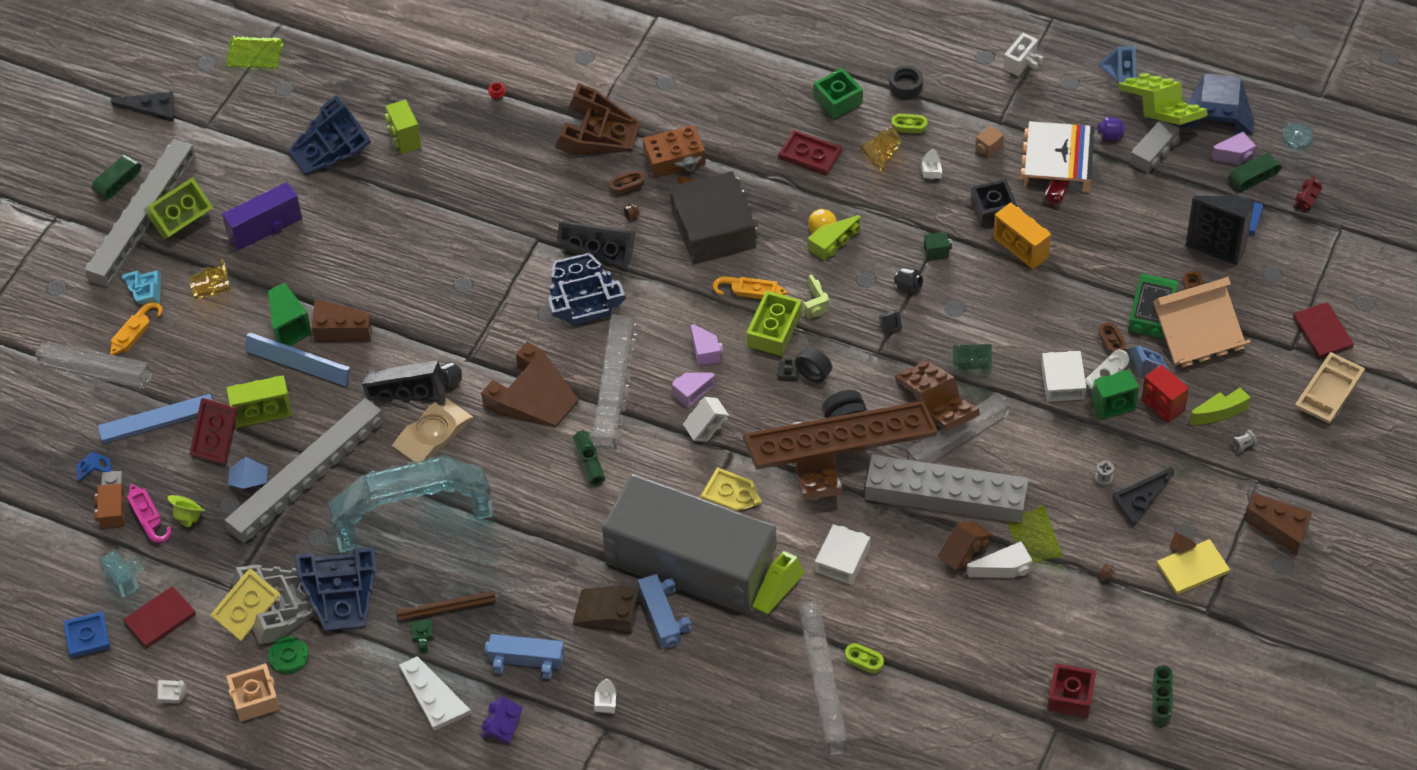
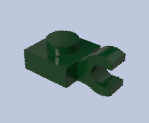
(421, 633)

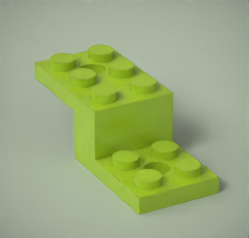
(1162, 99)

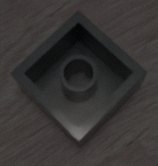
(989, 199)

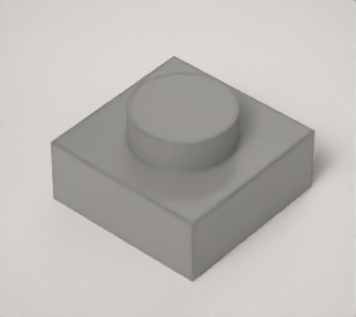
(112, 477)

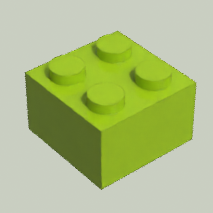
(402, 127)

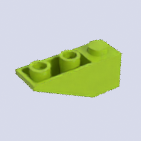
(830, 237)
(779, 579)

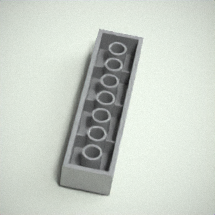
(946, 488)

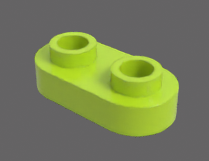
(909, 123)
(865, 658)

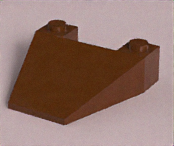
(603, 126)
(537, 393)

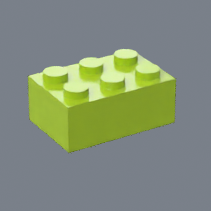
(178, 208)
(774, 323)
(260, 401)

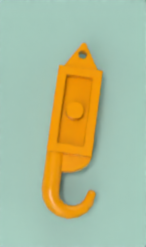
(748, 286)
(133, 329)

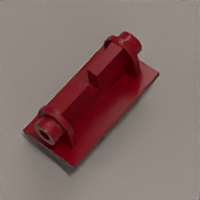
(1056, 191)
(1303, 197)

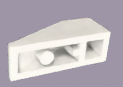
(1002, 564)

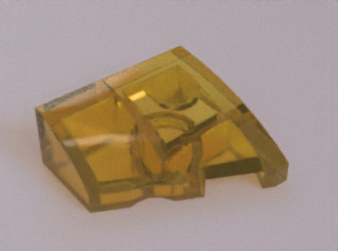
(882, 147)
(210, 281)

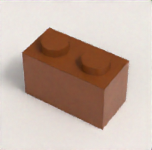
(110, 506)

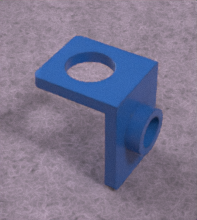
(90, 464)

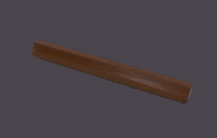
(446, 606)

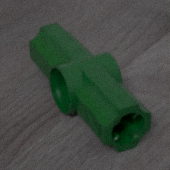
(589, 458)

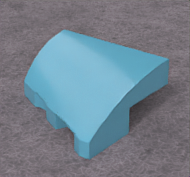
(144, 286)

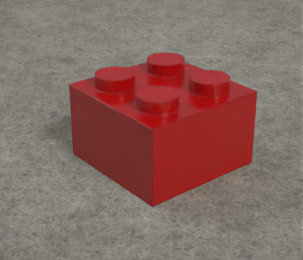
(1165, 393)

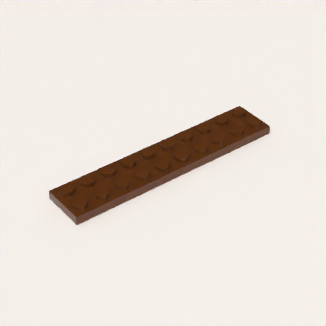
(839, 435)

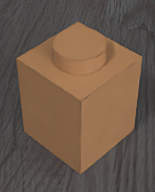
(989, 141)

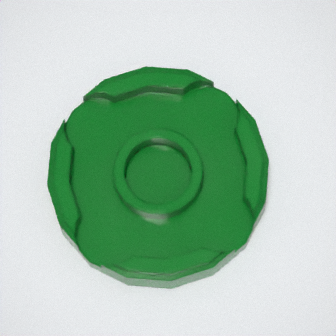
(288, 655)

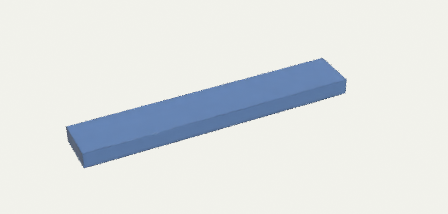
(297, 359)
(150, 420)

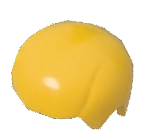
(820, 218)

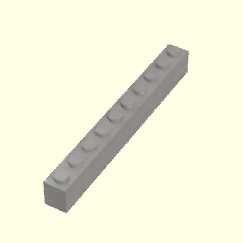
(134, 220)
(304, 471)

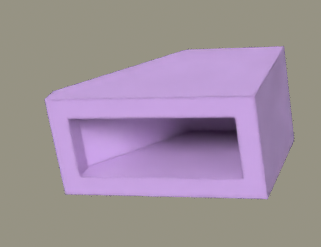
(1234, 150)
(705, 346)
(692, 387)

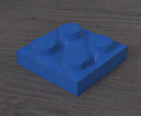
(86, 634)

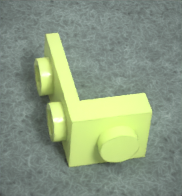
(818, 305)

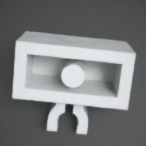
(1022, 54)
(705, 419)

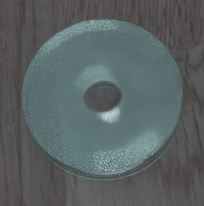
(1297, 142)

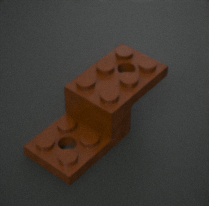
(939, 393)
(818, 477)

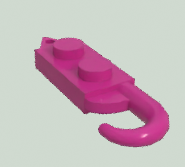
(146, 513)

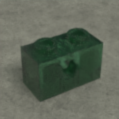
(972, 356)

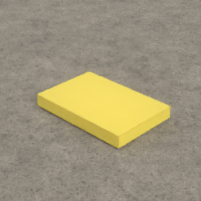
(1193, 567)
(243, 603)

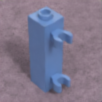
(659, 611)
(525, 652)

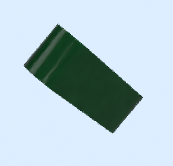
(1254, 172)
(116, 176)
(1165, 688)

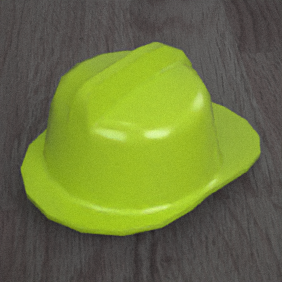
(185, 510)

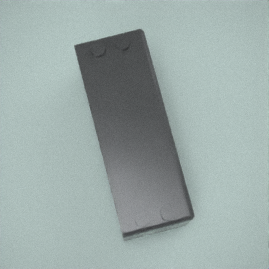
(690, 541)

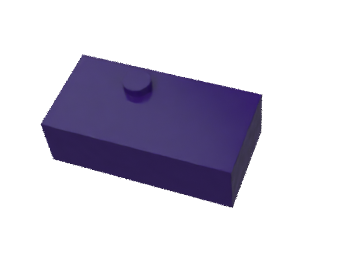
(262, 216)

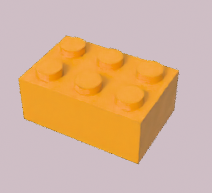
(1022, 235)

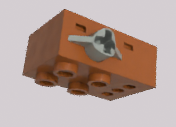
(674, 151)

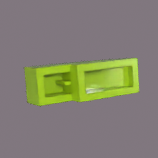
(1220, 408)

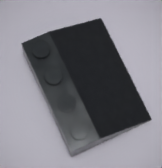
(1220, 226)

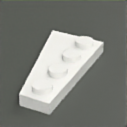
(434, 697)

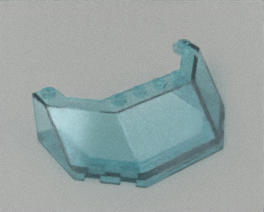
(403, 483)

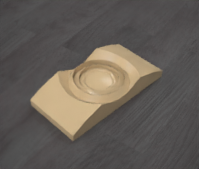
(1330, 388)
(431, 431)

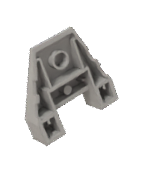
(287, 611)

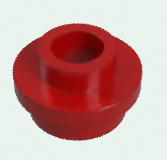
(496, 90)

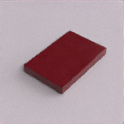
(810, 152)
(1323, 330)
(214, 431)
(159, 617)

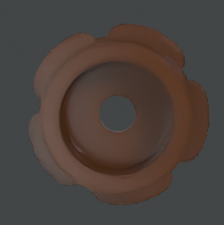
(631, 212)
(1106, 572)

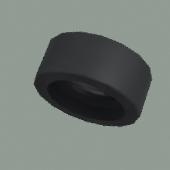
(906, 72)
(813, 364)

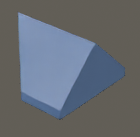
(1120, 63)
(1145, 360)
(247, 474)

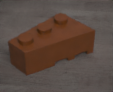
(340, 323)
(1279, 520)

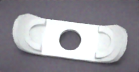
(1114, 363)

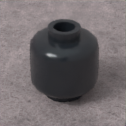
(908, 280)
(452, 374)

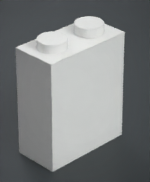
(1063, 376)
(842, 554)

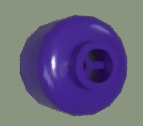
(1111, 129)

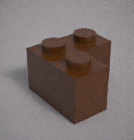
(963, 543)

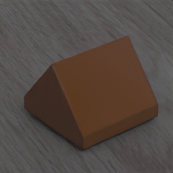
(1181, 543)

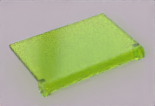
(254, 52)
(1036, 535)

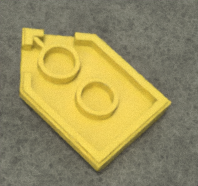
(731, 491)

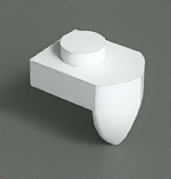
(931, 165)
(171, 691)
(605, 697)

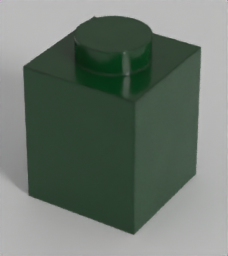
(937, 246)

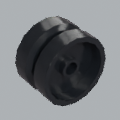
(843, 403)

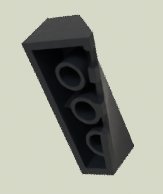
(603, 242)
(410, 382)

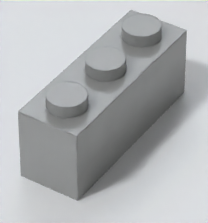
(1154, 146)

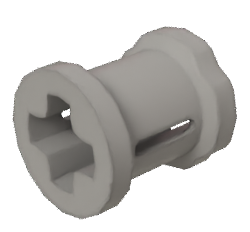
(1244, 441)
(1106, 473)

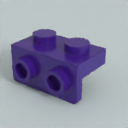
(501, 720)

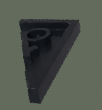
(149, 104)
(1139, 496)

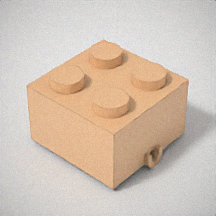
(253, 692)

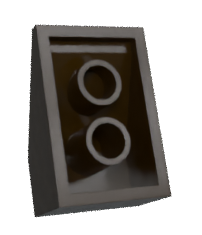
(608, 608)

